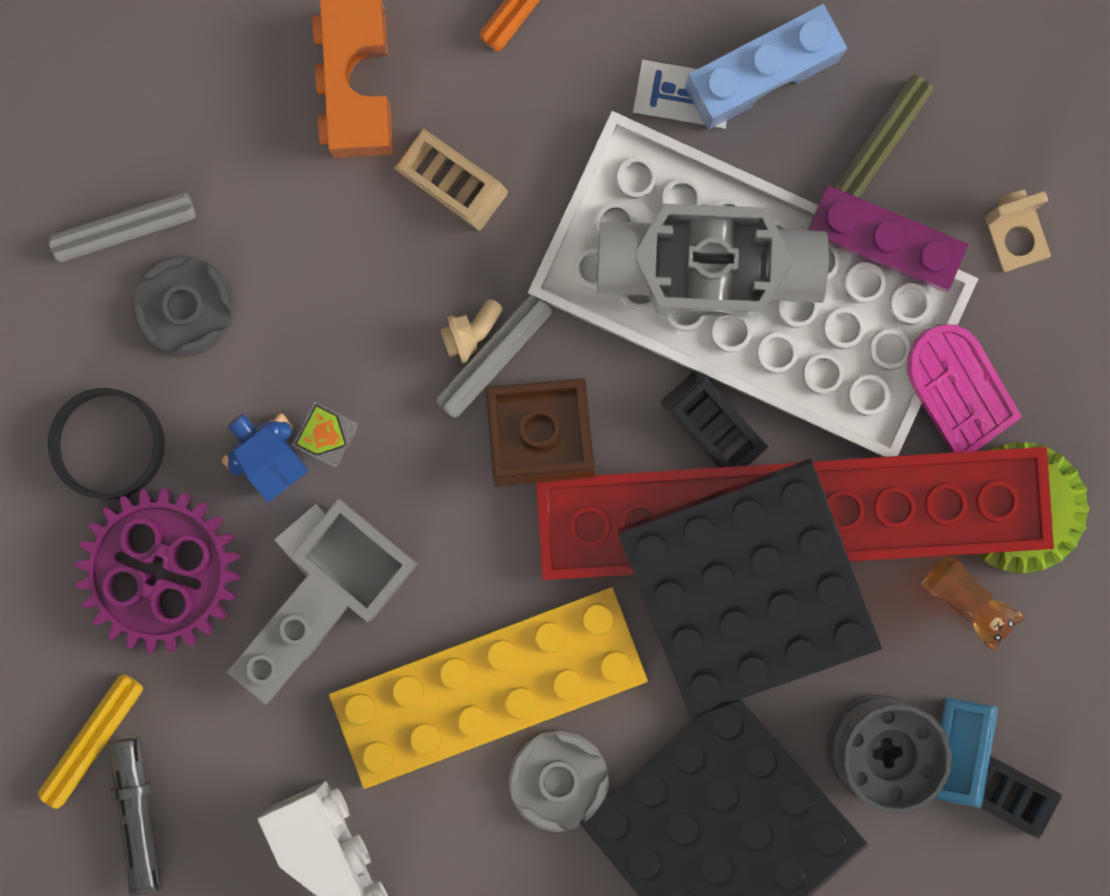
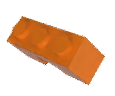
(349, 34)

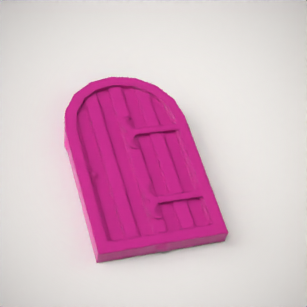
(959, 387)

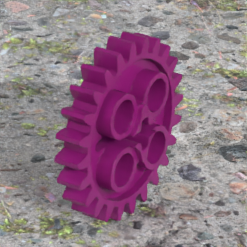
(144, 613)

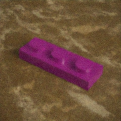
(888, 239)

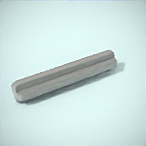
(121, 227)
(493, 356)

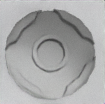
(558, 780)

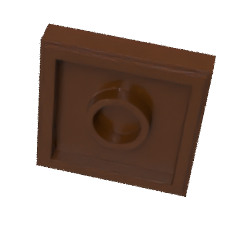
(539, 432)

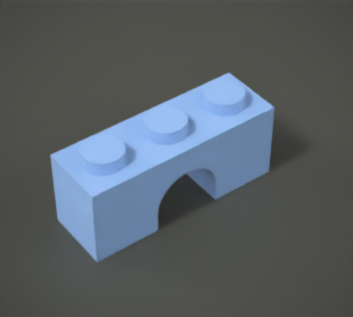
(763, 65)

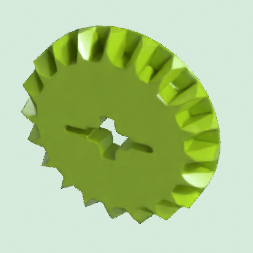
(1069, 517)

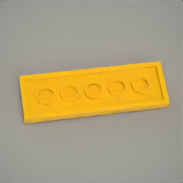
(488, 687)

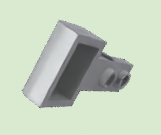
(347, 568)

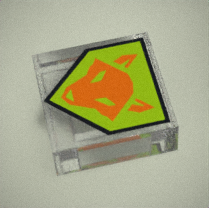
(326, 435)

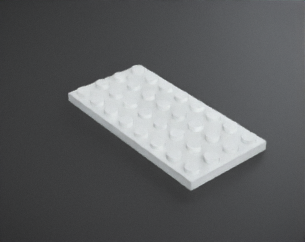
(818, 362)

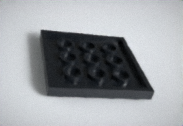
(750, 588)
(723, 817)

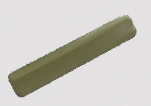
(885, 136)

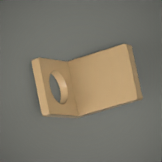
(1017, 211)

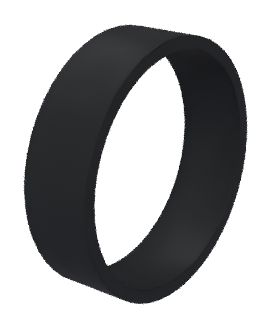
(55, 437)

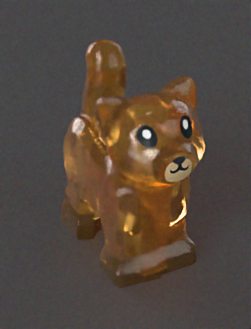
(972, 601)

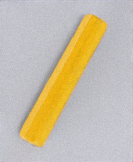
(90, 741)

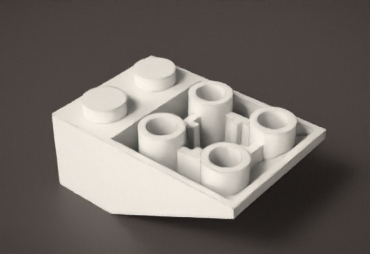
(316, 845)

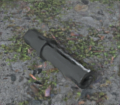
(133, 805)

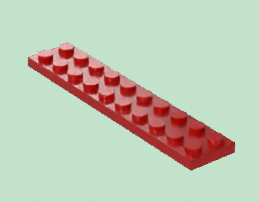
(879, 506)

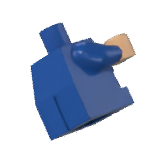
(264, 455)

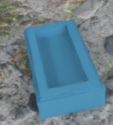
(970, 737)

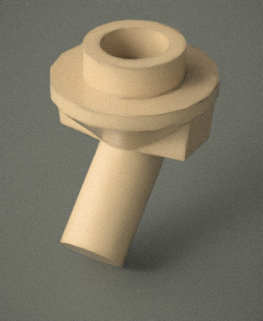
(462, 337)

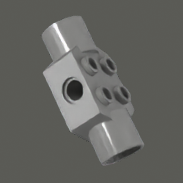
(712, 261)

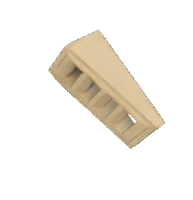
(484, 203)

